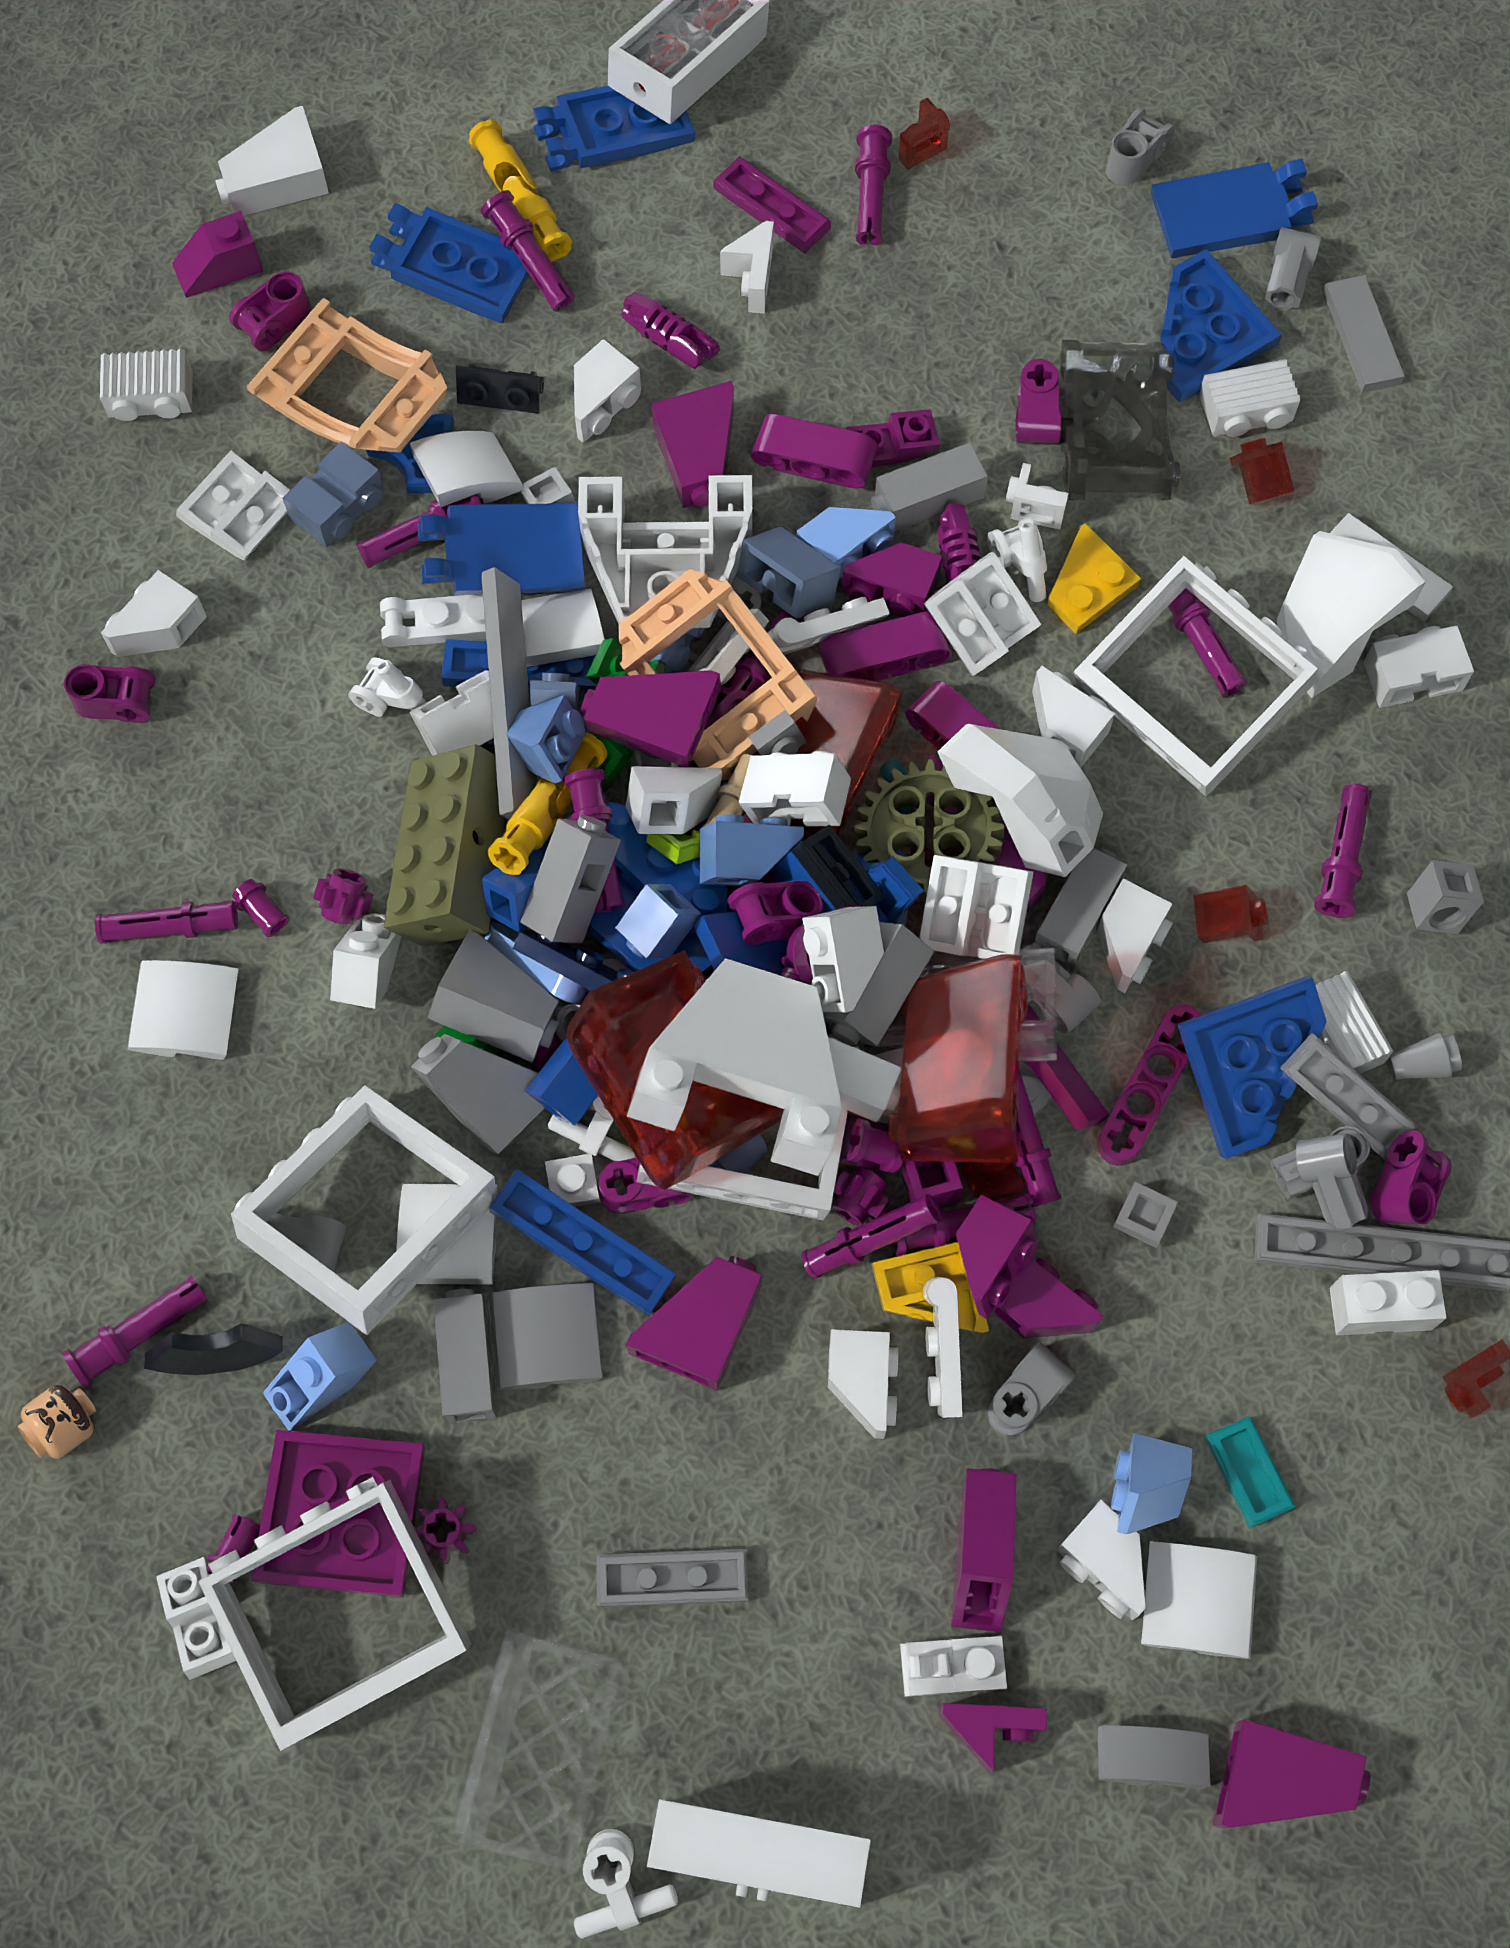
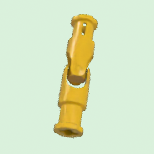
(504, 168)
(540, 811)

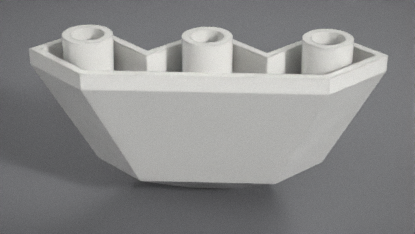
(1341, 597)
(1036, 789)

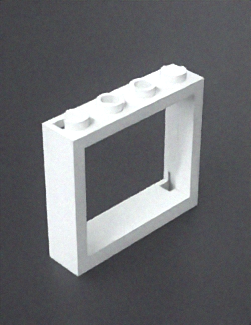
(1233, 610)
(767, 1192)
(413, 1259)
(245, 1647)

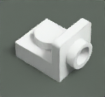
(1040, 503)

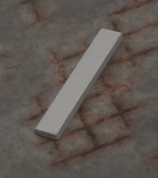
(507, 684)
(1381, 1250)

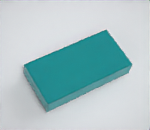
(1249, 1472)

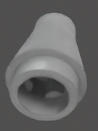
(1429, 1058)

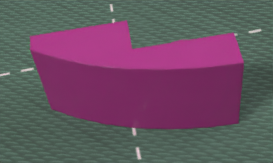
(902, 437)

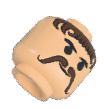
(57, 1421)

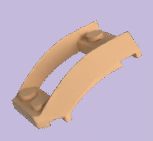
(315, 345)
(675, 613)

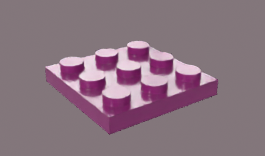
(359, 1552)

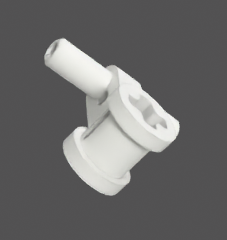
(1025, 551)
(384, 687)
(594, 1138)
(625, 1907)

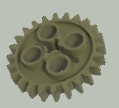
(886, 830)

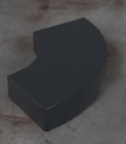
(213, 1352)

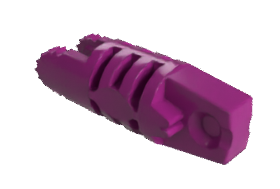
(669, 330)
(956, 541)

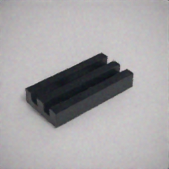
(834, 877)

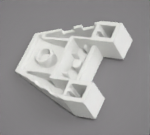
(646, 557)
(755, 1040)

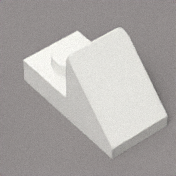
(751, 259)

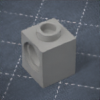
(1445, 897)

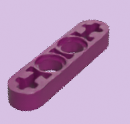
(1146, 1083)

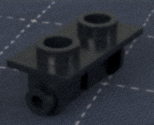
(498, 389)

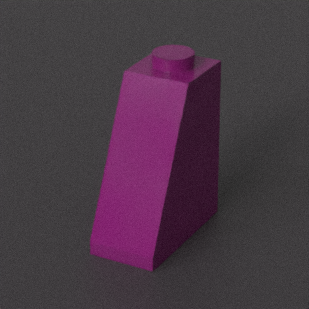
(695, 438)
(654, 711)
(700, 1323)
(984, 1550)
(1286, 1777)

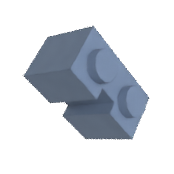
(334, 495)
(791, 569)

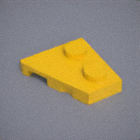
(1090, 581)
(903, 1278)

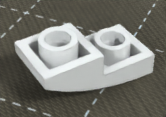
(195, 1627)

